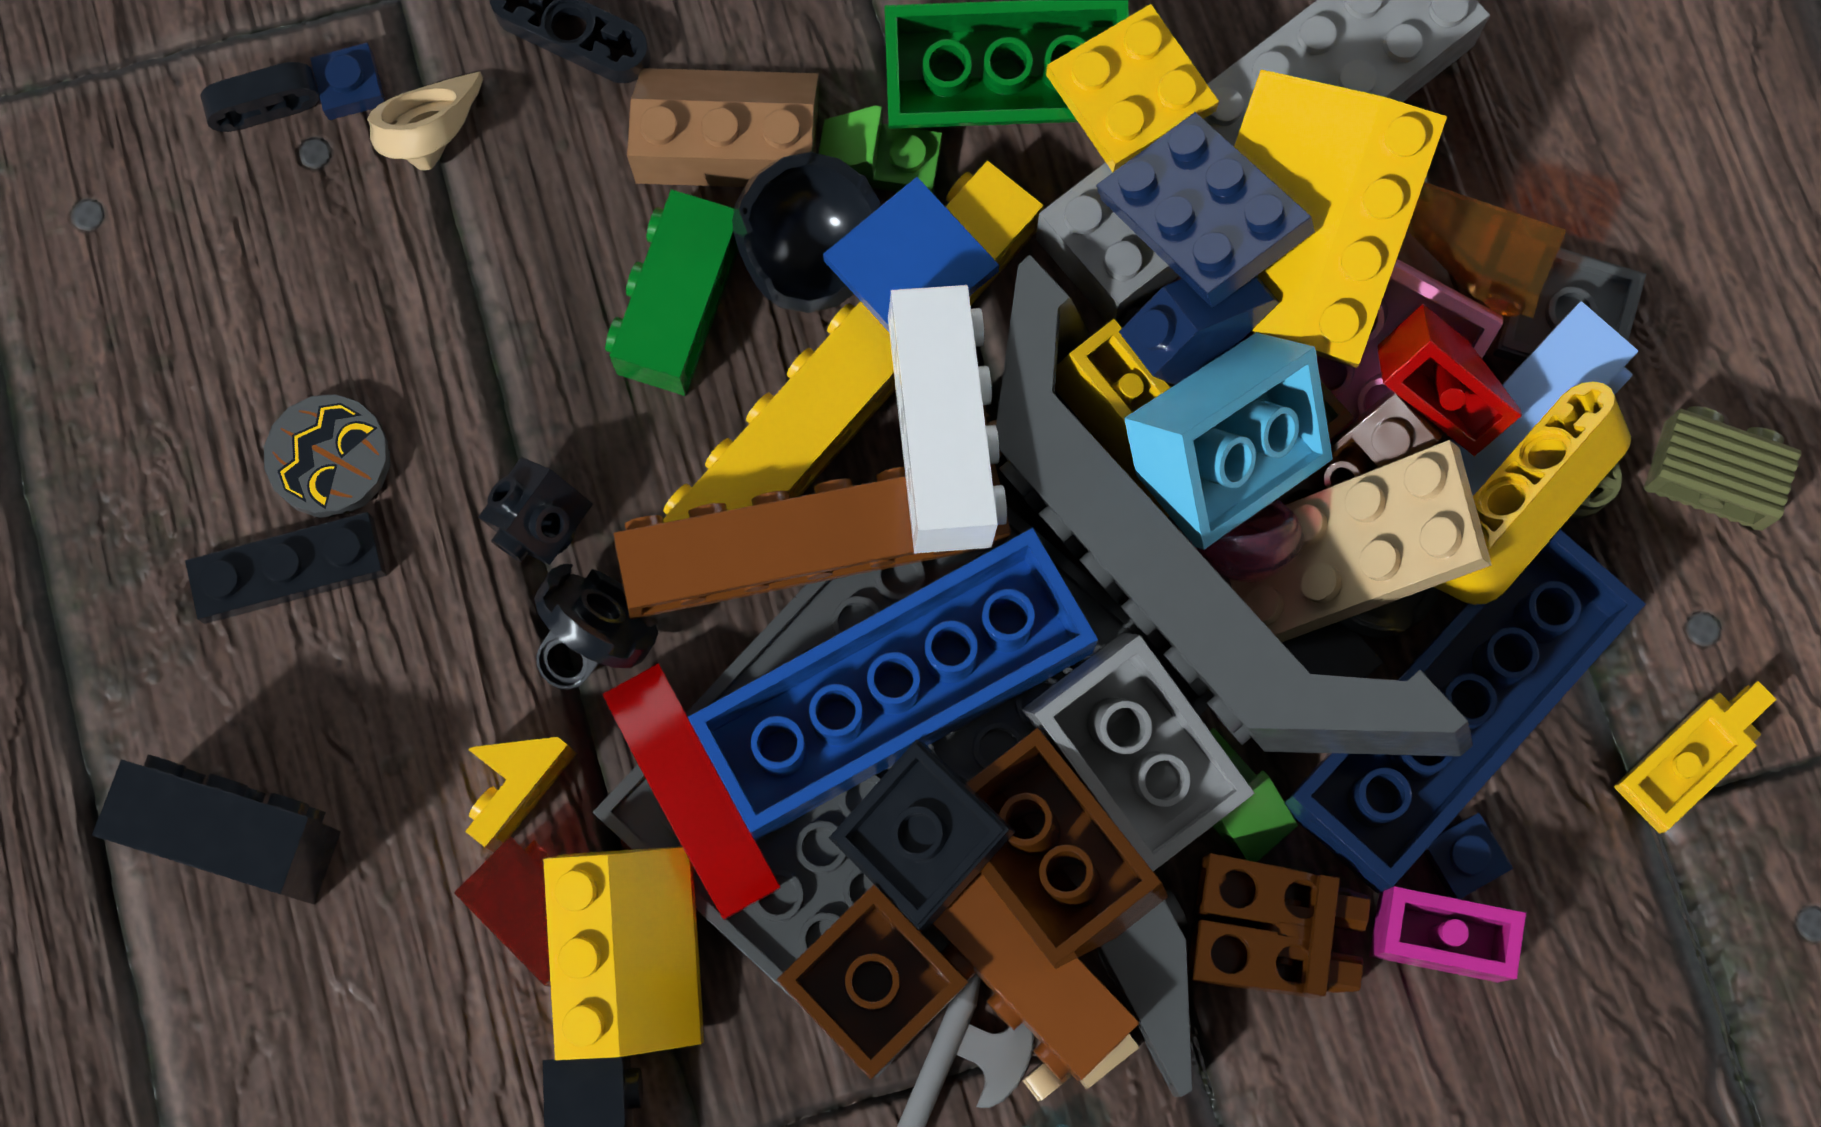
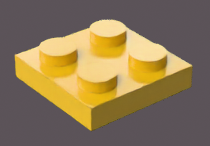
(1130, 86)

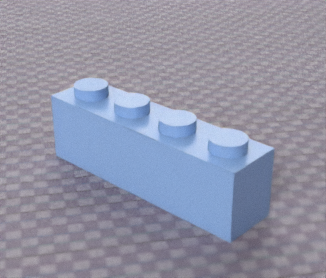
(1573, 353)

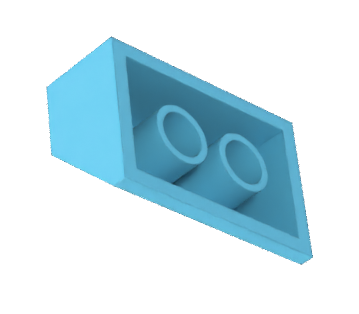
(1232, 436)

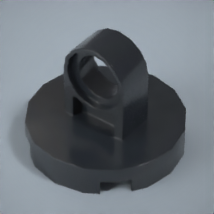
(591, 620)

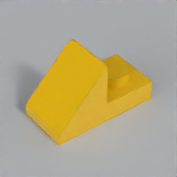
(529, 772)

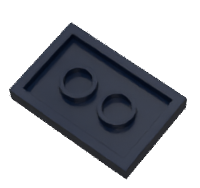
(1205, 209)

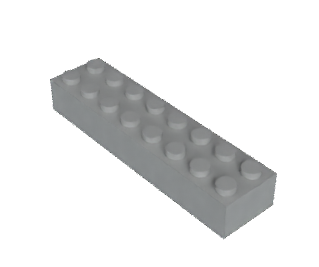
(1350, 44)

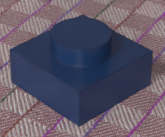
(347, 81)
(1467, 857)

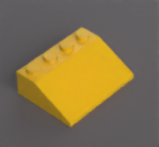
(1358, 174)

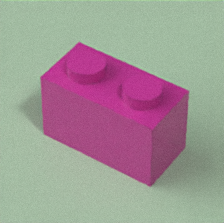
(1448, 934)

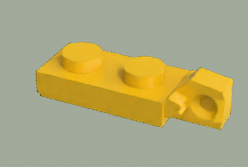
(1694, 756)

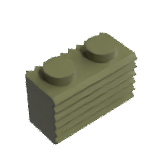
(1723, 467)

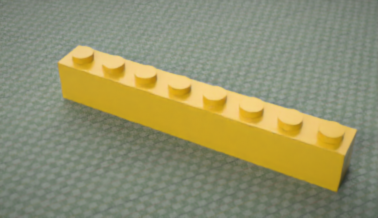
(848, 375)

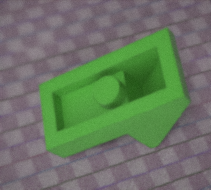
(882, 154)
(1260, 820)

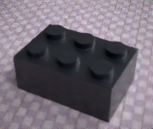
(218, 827)

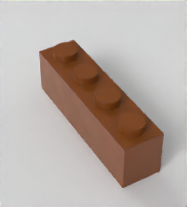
(1061, 1006)

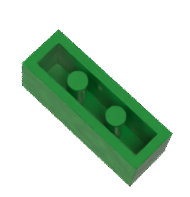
(674, 293)

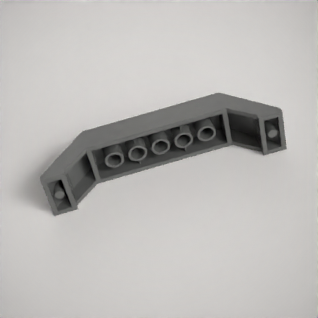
(1169, 584)

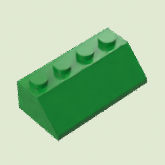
(985, 59)

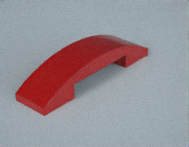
(690, 792)

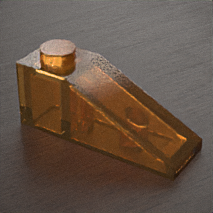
(1488, 248)

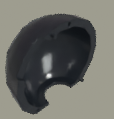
(793, 217)

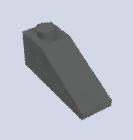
(1152, 980)

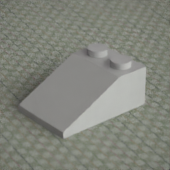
(1139, 748)

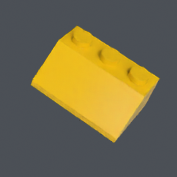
(623, 952)

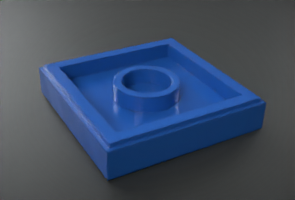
(908, 246)

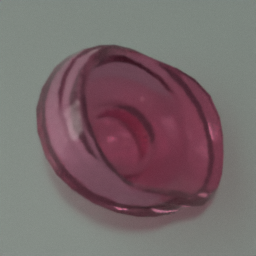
(1258, 545)

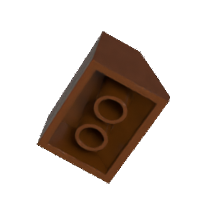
(1067, 864)

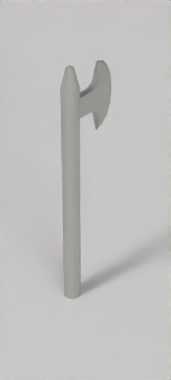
(999, 1055)

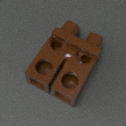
(1294, 935)

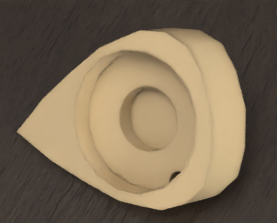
(423, 120)

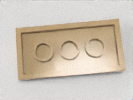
(1374, 543)

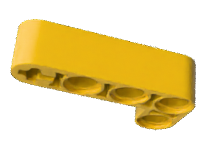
(1543, 486)

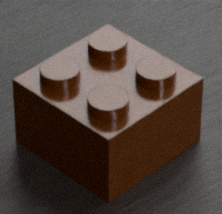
(872, 981)

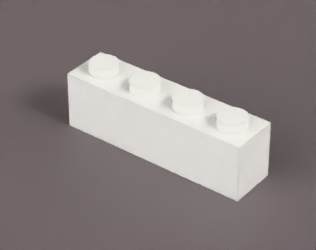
(944, 420)

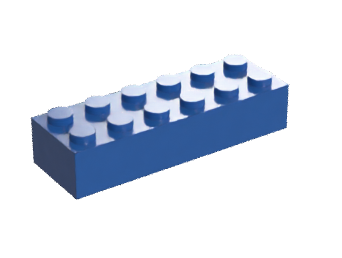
(893, 680)

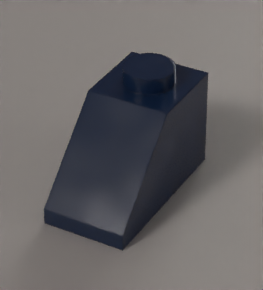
(1183, 333)

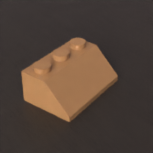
(718, 124)

